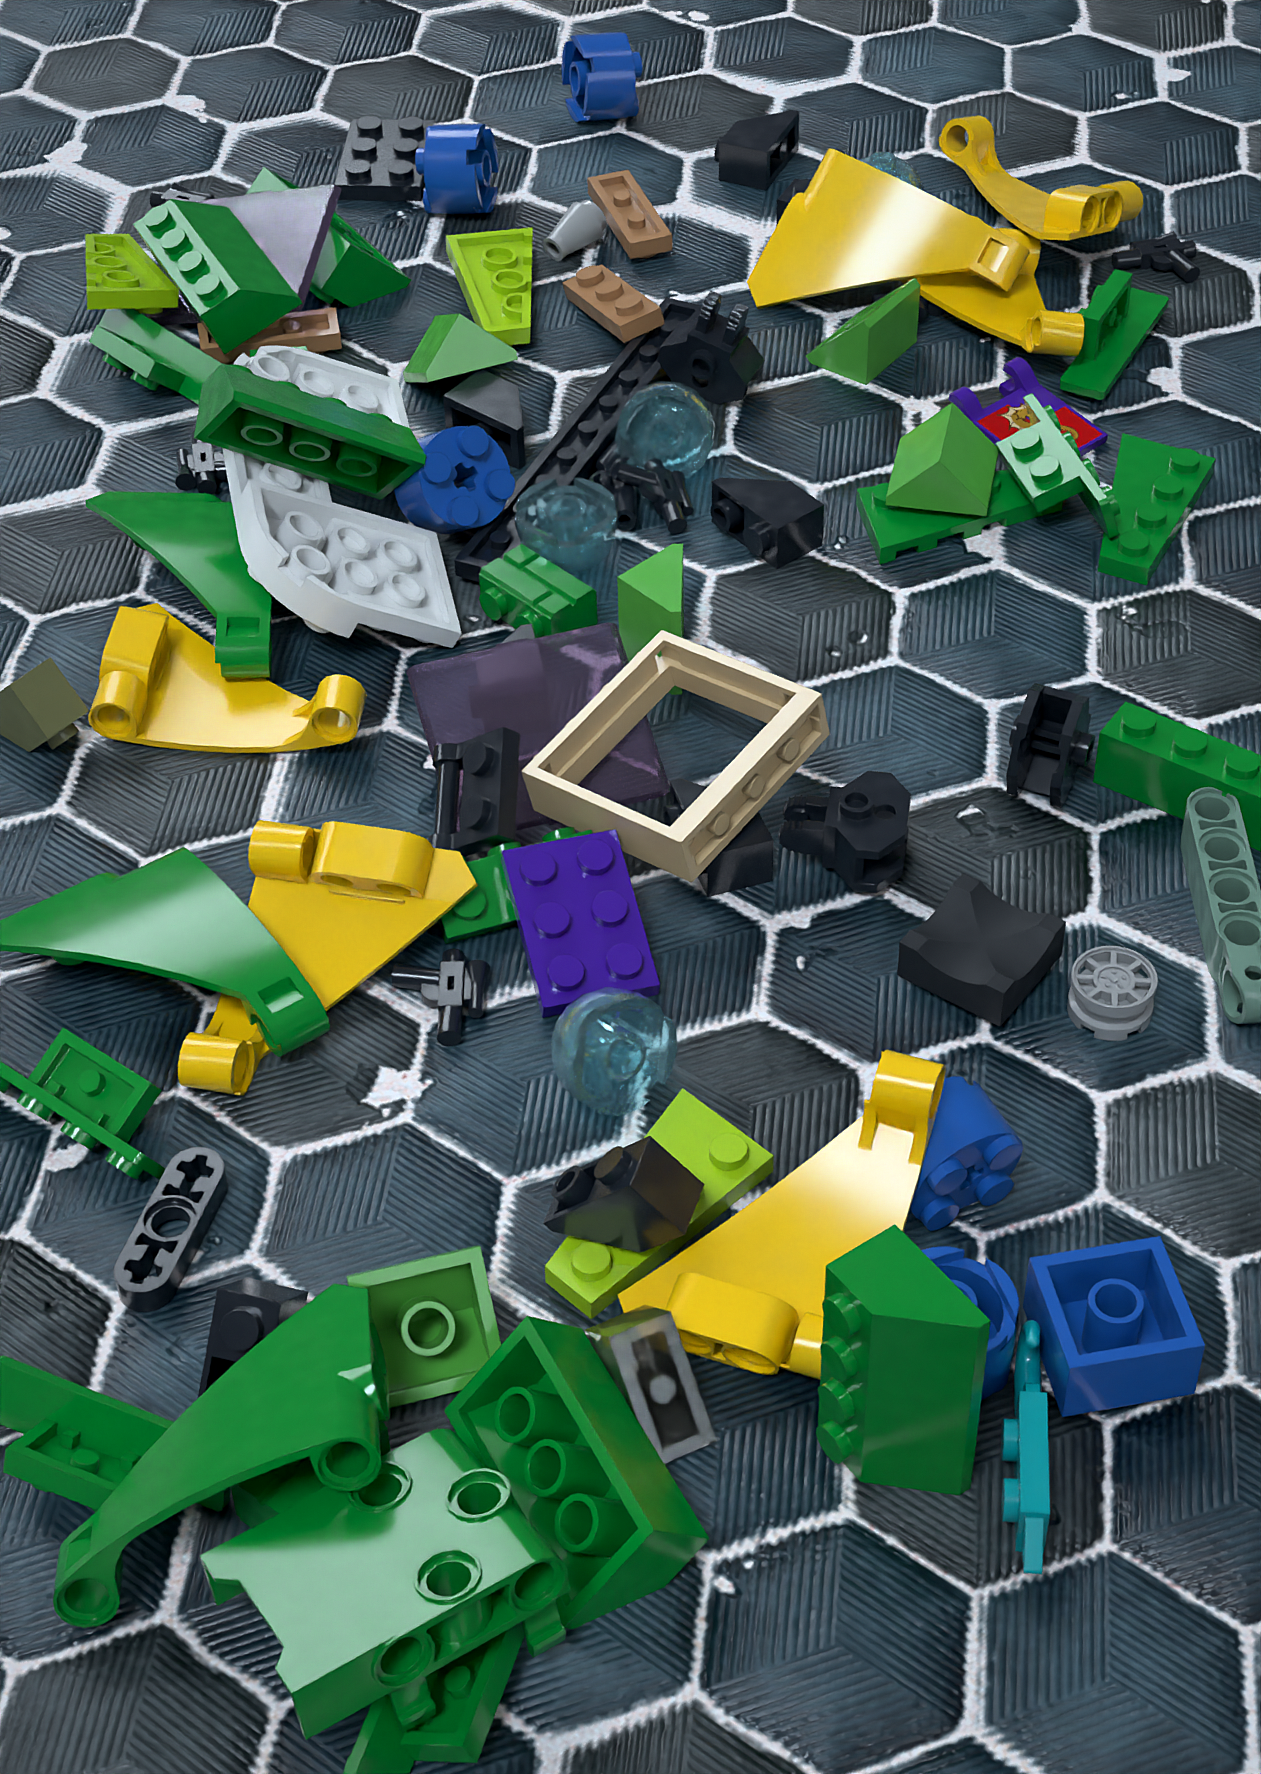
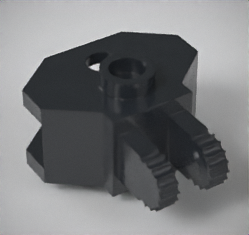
(713, 350)
(1049, 743)
(853, 829)

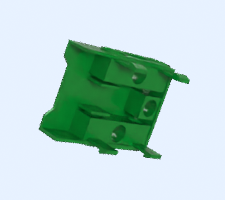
(393, 1581)

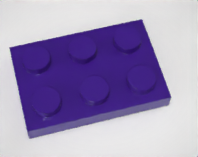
(578, 919)

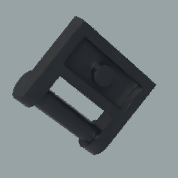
(488, 792)

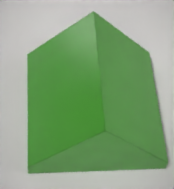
(872, 336)
(453, 348)
(944, 466)
(652, 601)
(432, 1322)

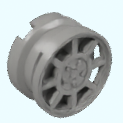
(1111, 992)

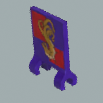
(1010, 412)

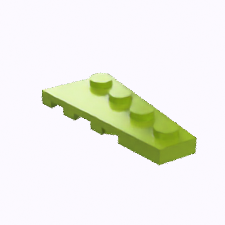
(125, 276)
(496, 280)
(713, 1151)

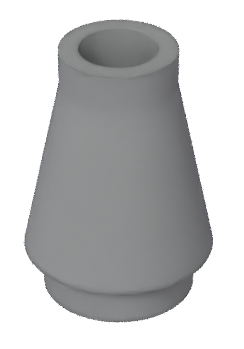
(576, 229)

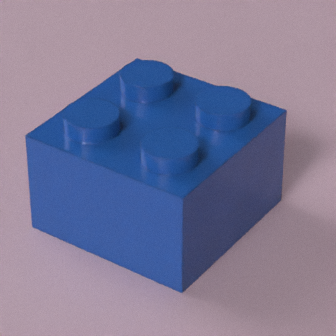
(1113, 1326)

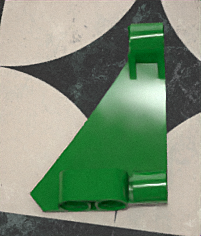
(201, 547)
(179, 925)
(286, 1399)

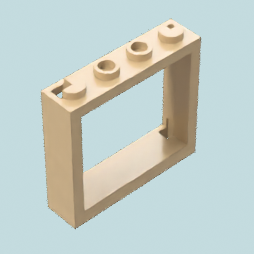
(707, 826)

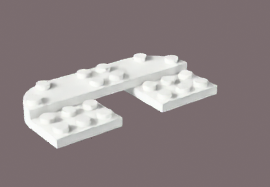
(328, 558)

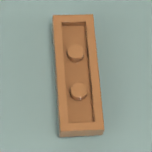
(630, 214)
(613, 302)
(309, 328)

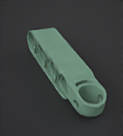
(1225, 899)

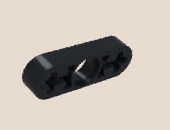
(175, 1253)

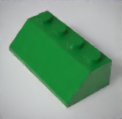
(348, 263)
(217, 269)
(305, 432)
(1167, 761)
(900, 1368)
(578, 1467)

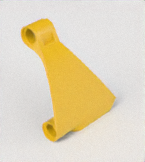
(1062, 215)
(870, 230)
(169, 693)
(340, 910)
(758, 1279)

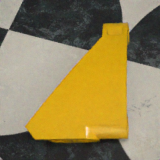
(1010, 315)

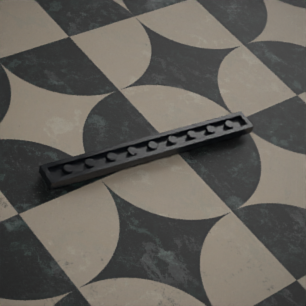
(581, 438)

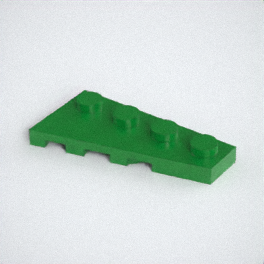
(1155, 496)
(903, 527)

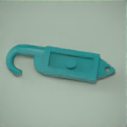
(1026, 1444)

